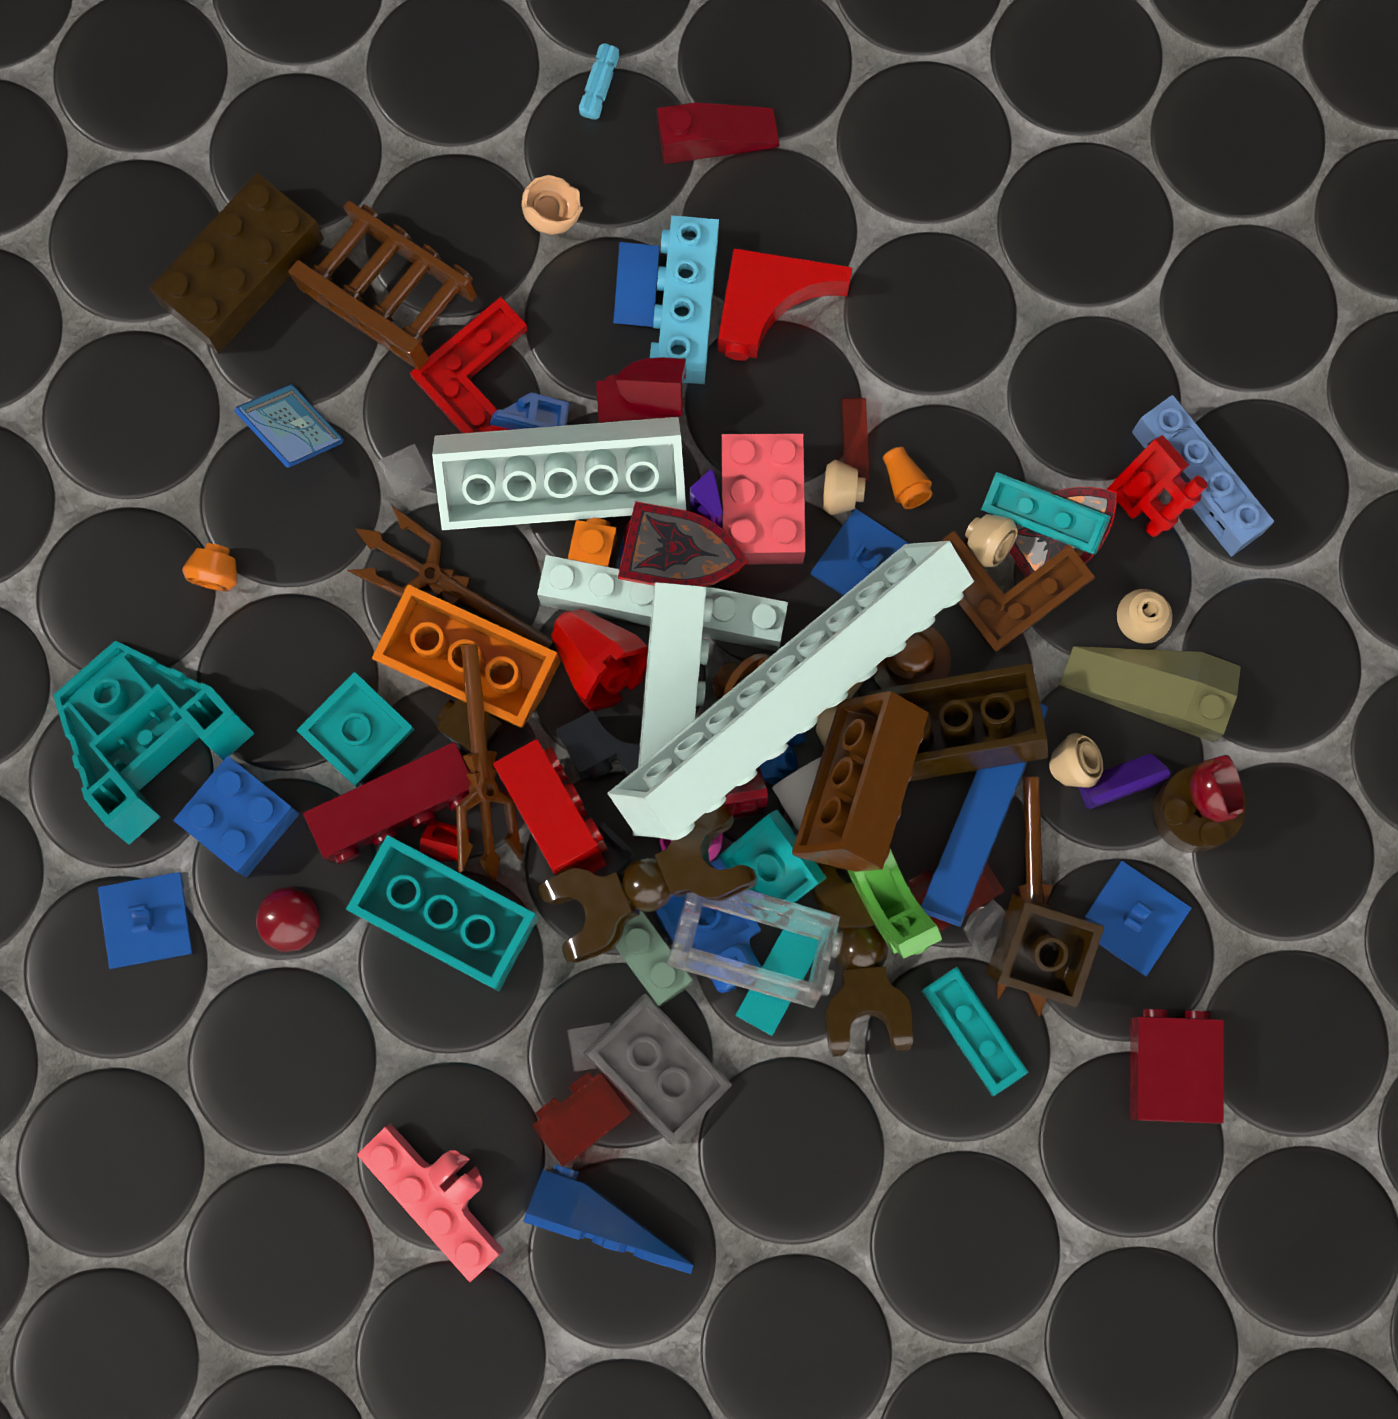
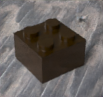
(1045, 950)

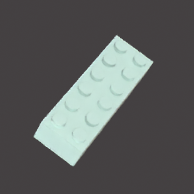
(558, 472)

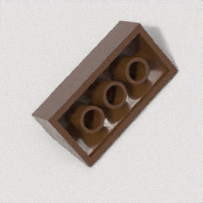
(861, 782)

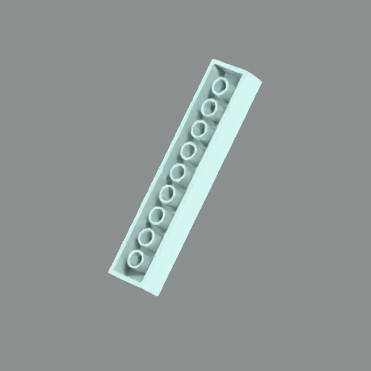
(790, 690)

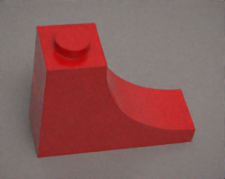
(765, 288)

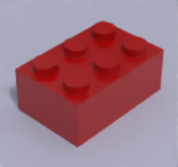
(551, 809)

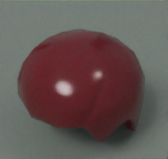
(1217, 789)
(288, 919)

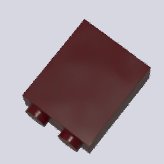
(1177, 1067)

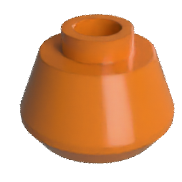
(211, 568)

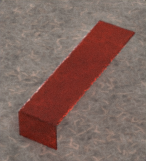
(856, 435)

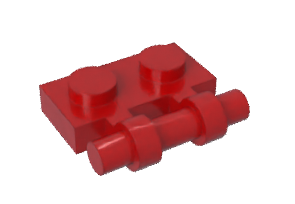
(1148, 477)

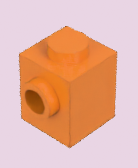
(594, 542)

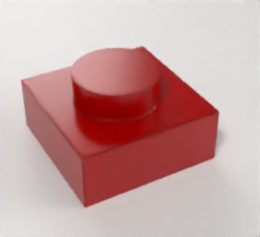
(440, 841)

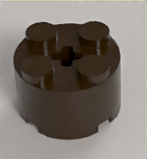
(1179, 824)

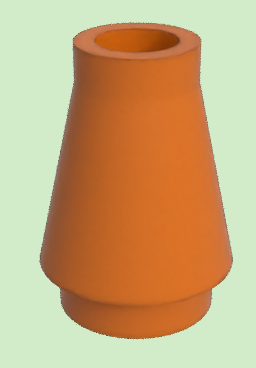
(907, 480)

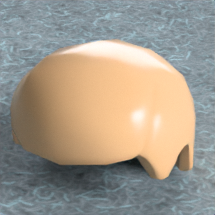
(551, 205)

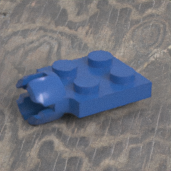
(716, 932)

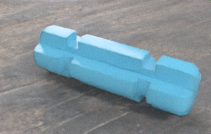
(599, 81)

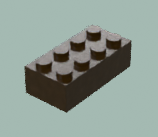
(237, 263)
(977, 721)

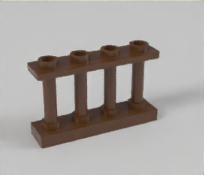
(377, 321)

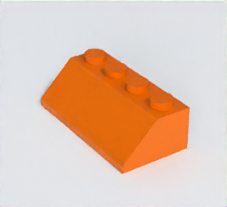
(427, 642)

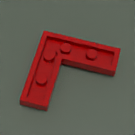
(450, 368)

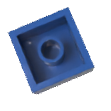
(236, 817)

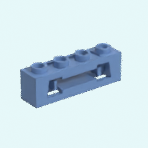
(1226, 493)

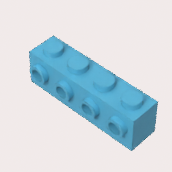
(687, 293)

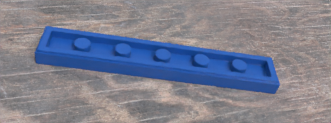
(972, 841)

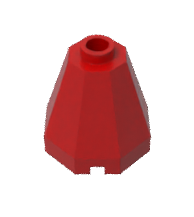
(599, 657)

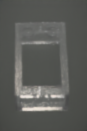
(769, 912)

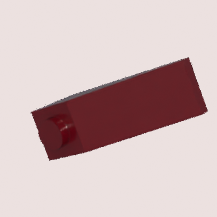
(714, 130)
(748, 798)

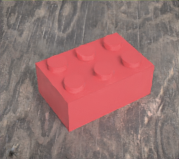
(764, 496)

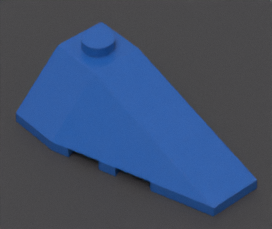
(580, 1211)

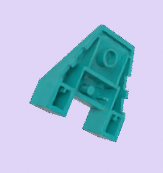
(130, 723)

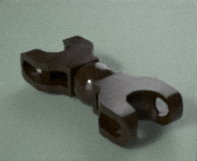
(646, 886)
(864, 978)

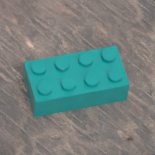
(443, 913)

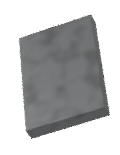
(657, 1069)

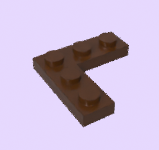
(1009, 615)

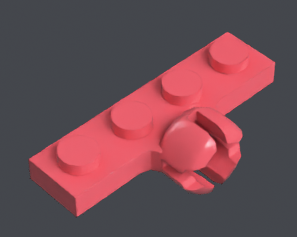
(434, 1198)

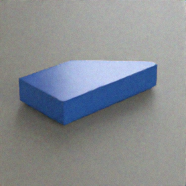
(532, 412)

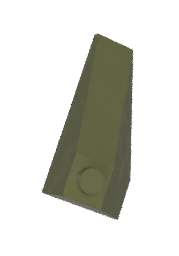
(1167, 686)

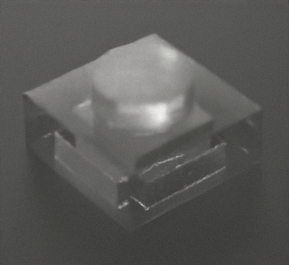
(405, 471)
(984, 926)
(580, 1040)

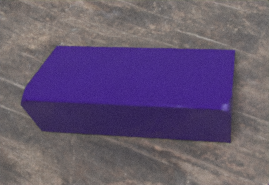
(705, 498)
(1125, 780)

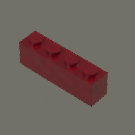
(389, 804)

